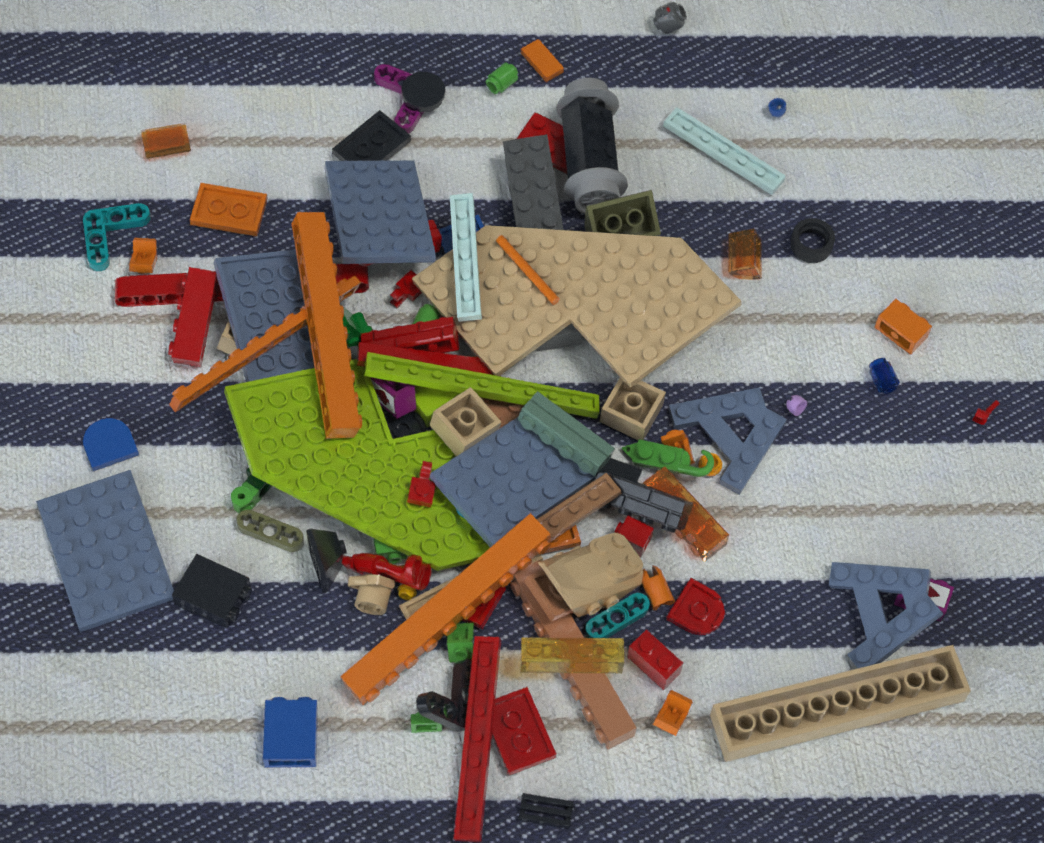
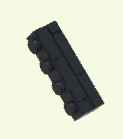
(649, 503)

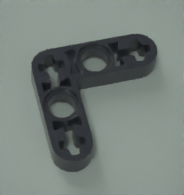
(456, 706)

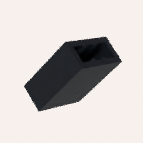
(212, 591)

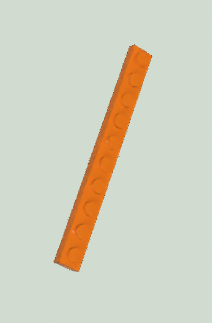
(254, 349)

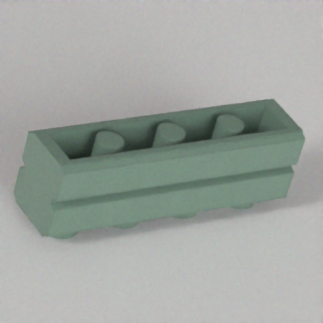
(565, 434)

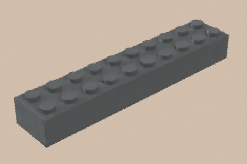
(536, 203)

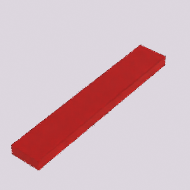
(449, 360)

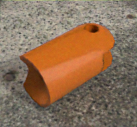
(657, 588)

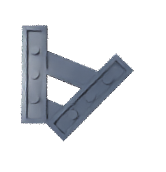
(711, 414)
(867, 582)

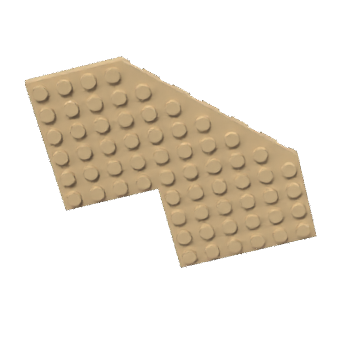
(623, 292)

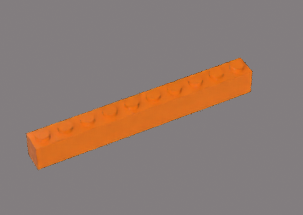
(326, 325)
(446, 609)

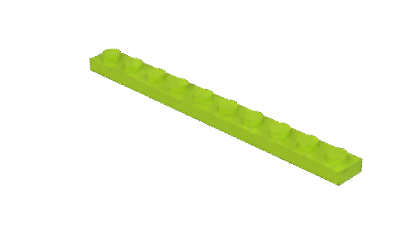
(483, 384)

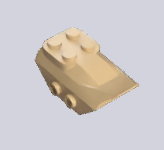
(595, 573)

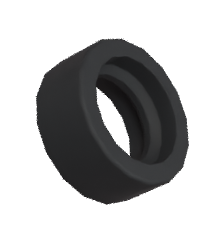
(817, 226)

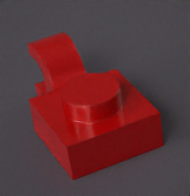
(405, 289)
(422, 489)

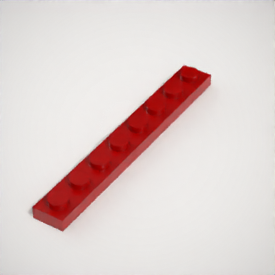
(477, 739)

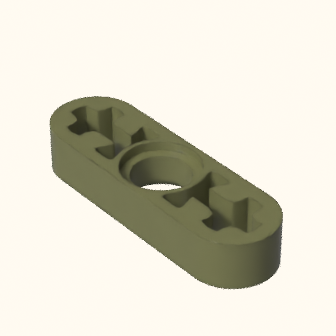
(251, 530)

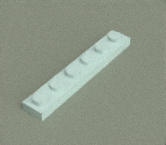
(724, 151)
(465, 257)

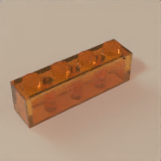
(702, 530)

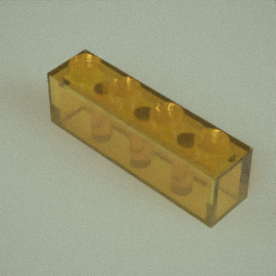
(571, 655)

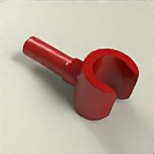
(981, 416)

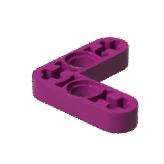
(386, 82)

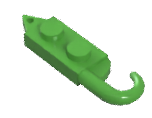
(674, 459)

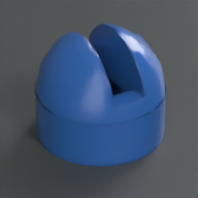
(773, 107)

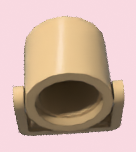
(372, 593)

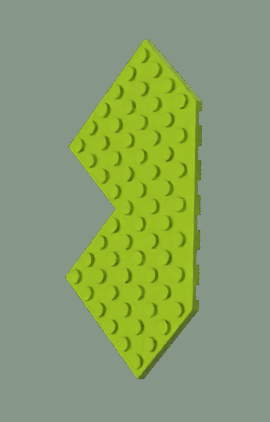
(355, 478)

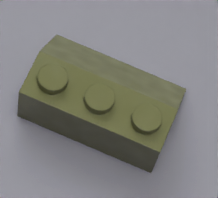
(624, 215)

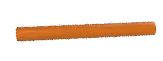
(528, 270)

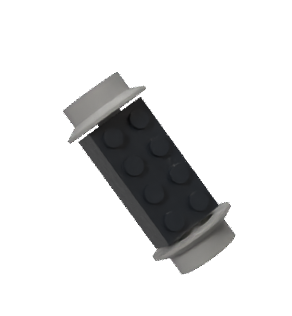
(590, 143)

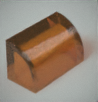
(165, 140)
(745, 254)

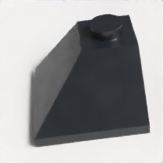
(326, 555)

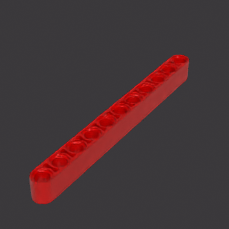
(166, 288)

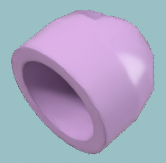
(796, 405)

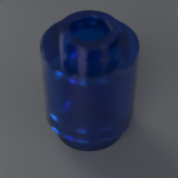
(883, 376)

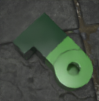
(249, 493)

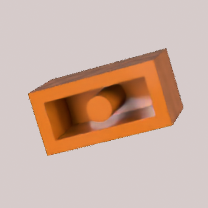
(903, 326)

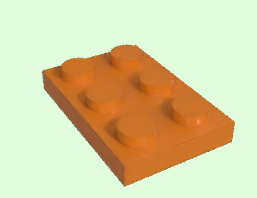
(228, 209)

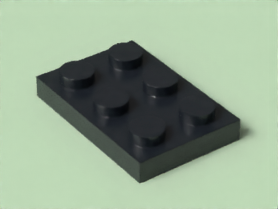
(373, 140)

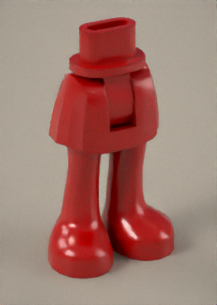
(412, 574)

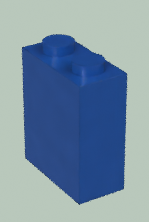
(290, 732)

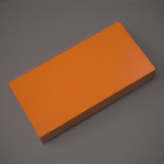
(542, 60)

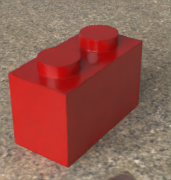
(655, 659)

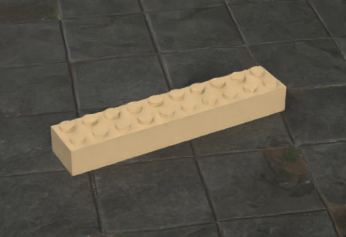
(839, 703)

